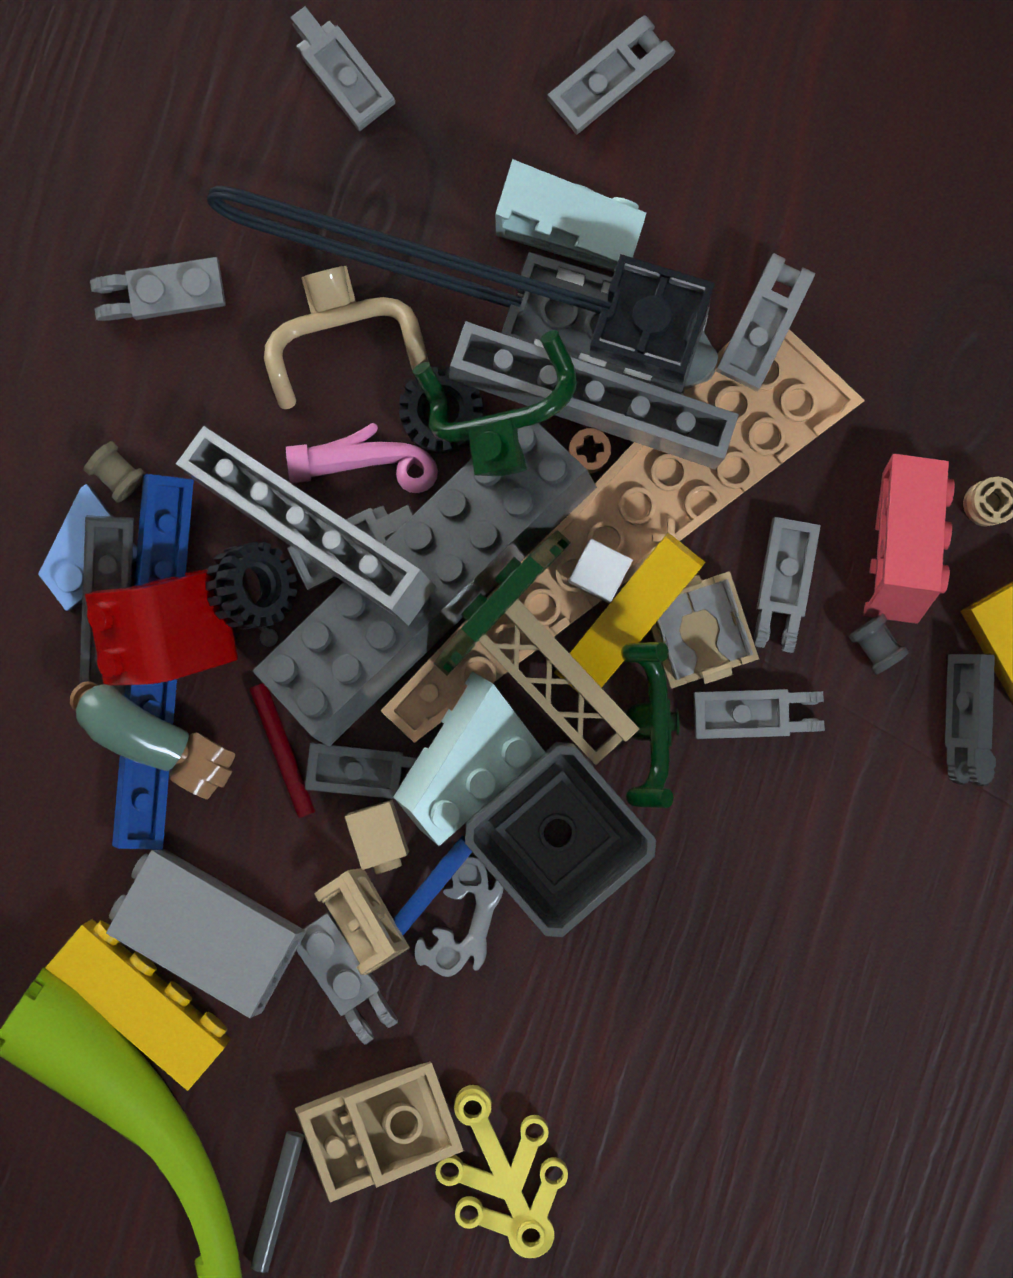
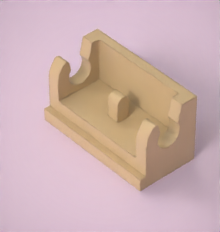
(363, 919)

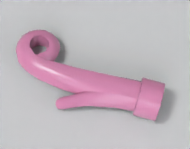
(355, 453)

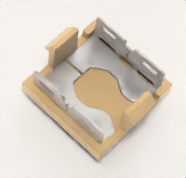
(704, 632)

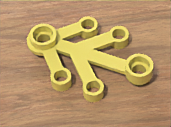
(506, 1180)

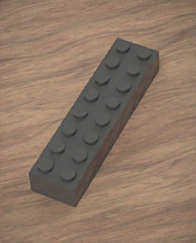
(461, 541)

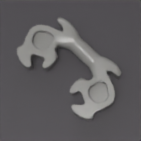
(448, 955)

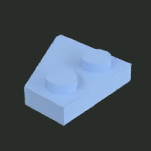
(65, 561)

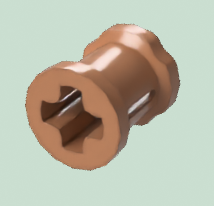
(598, 439)

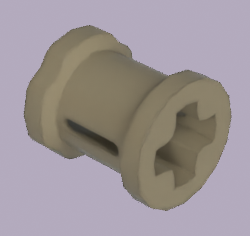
(114, 471)

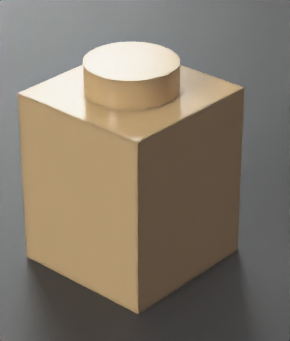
(377, 836)

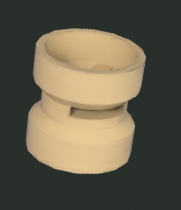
(981, 502)

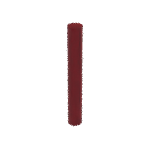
(282, 750)

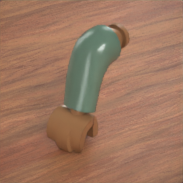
(139, 736)

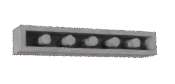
(601, 397)
(307, 525)

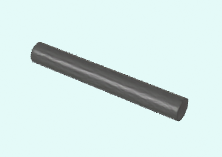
(277, 1201)

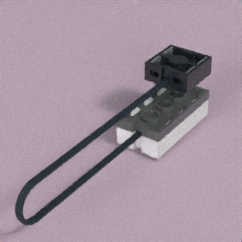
(635, 324)

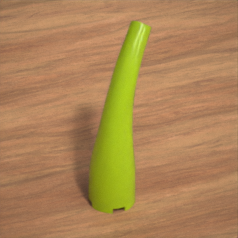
(90, 1063)

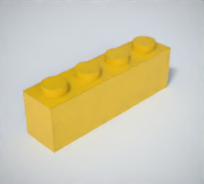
(140, 1003)

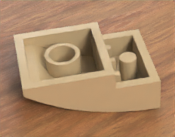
(378, 1130)

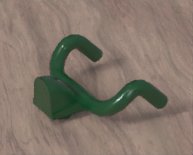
(495, 436)
(654, 724)

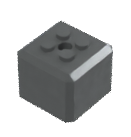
(568, 880)

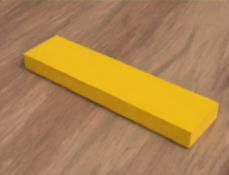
(636, 608)

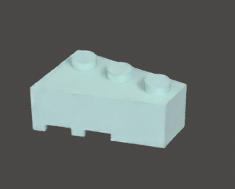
(567, 218)
(468, 762)

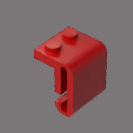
(158, 631)

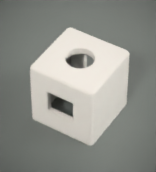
(600, 570)

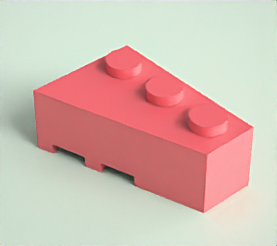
(911, 538)

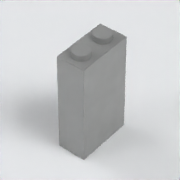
(204, 931)

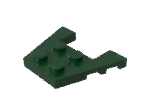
(485, 612)

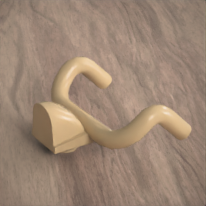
(333, 305)

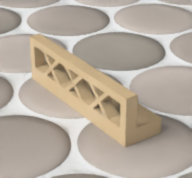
(573, 674)

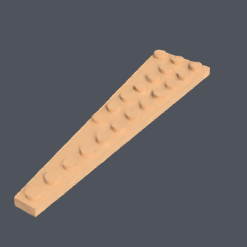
(643, 501)

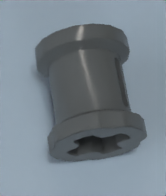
(879, 644)

